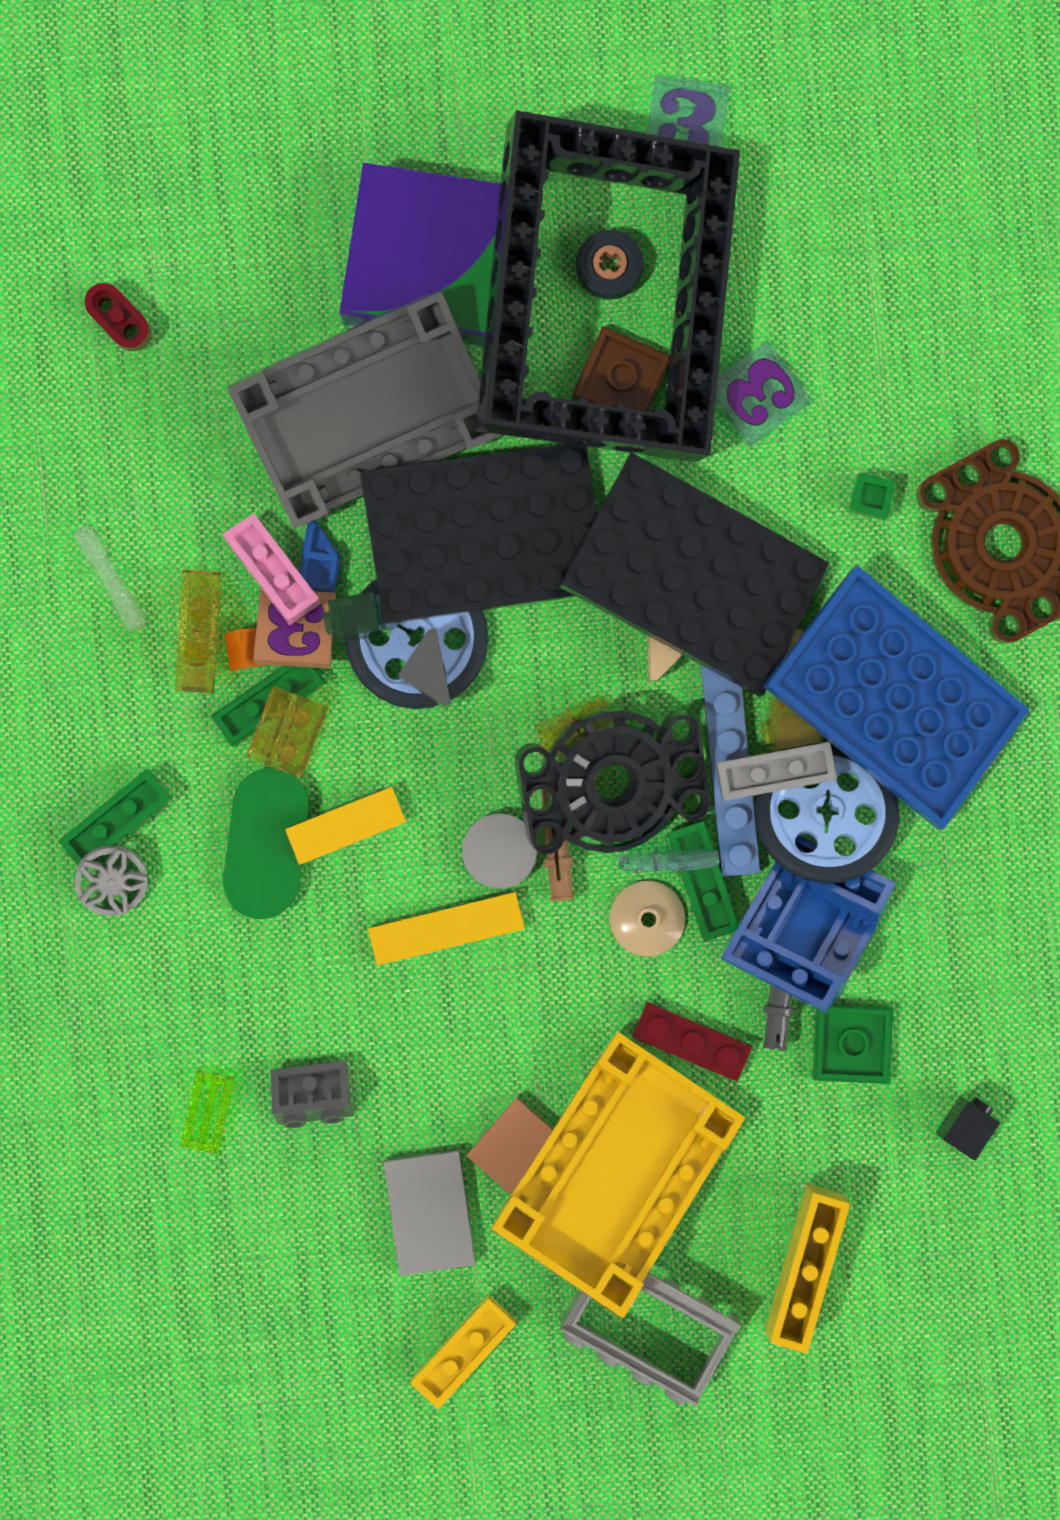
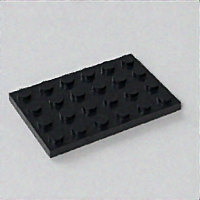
(477, 530)
(694, 574)

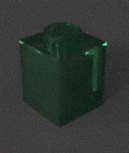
(354, 617)

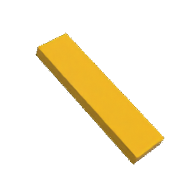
(446, 928)

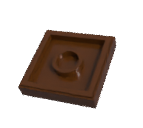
(621, 372)

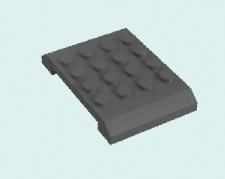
(362, 402)

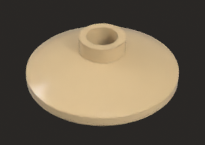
(643, 898)

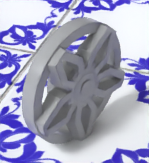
(110, 880)

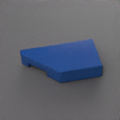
(319, 560)

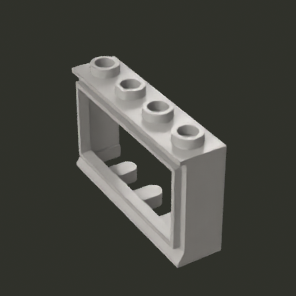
(643, 1371)

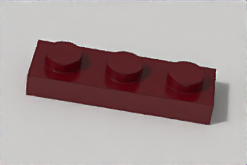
(691, 1041)

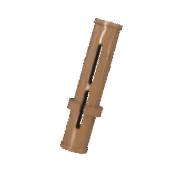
(561, 888)

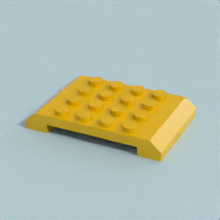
(617, 1174)

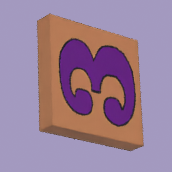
(297, 645)

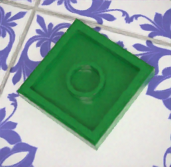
(853, 1044)

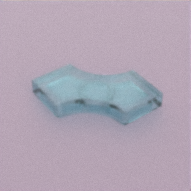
(668, 860)

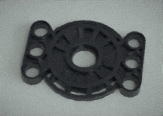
(644, 806)

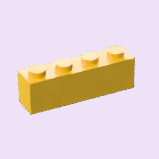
(807, 1268)

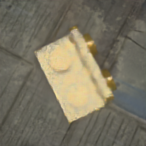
(287, 732)

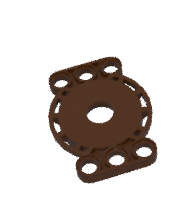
(977, 510)

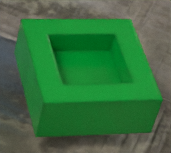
(871, 496)

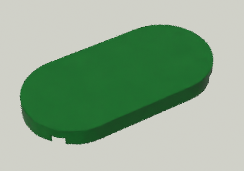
(260, 864)

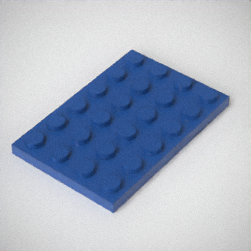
(896, 698)

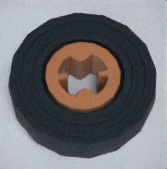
(611, 245)

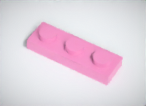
(271, 569)

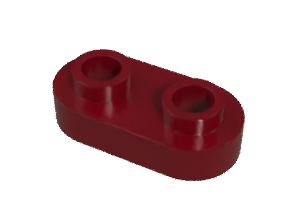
(119, 318)

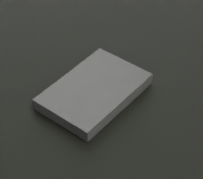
(429, 1212)

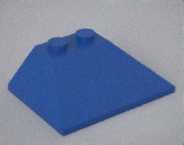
(808, 932)

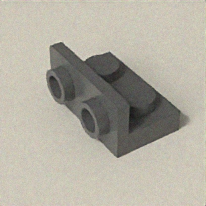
(311, 1094)

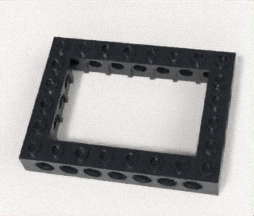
(616, 155)

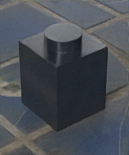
(968, 1126)

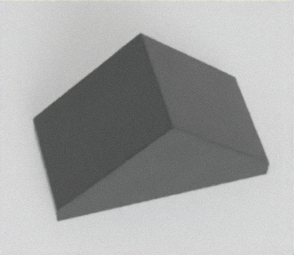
(426, 670)

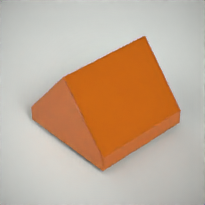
(241, 649)

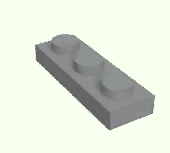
(775, 771)

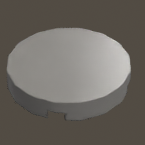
(498, 851)

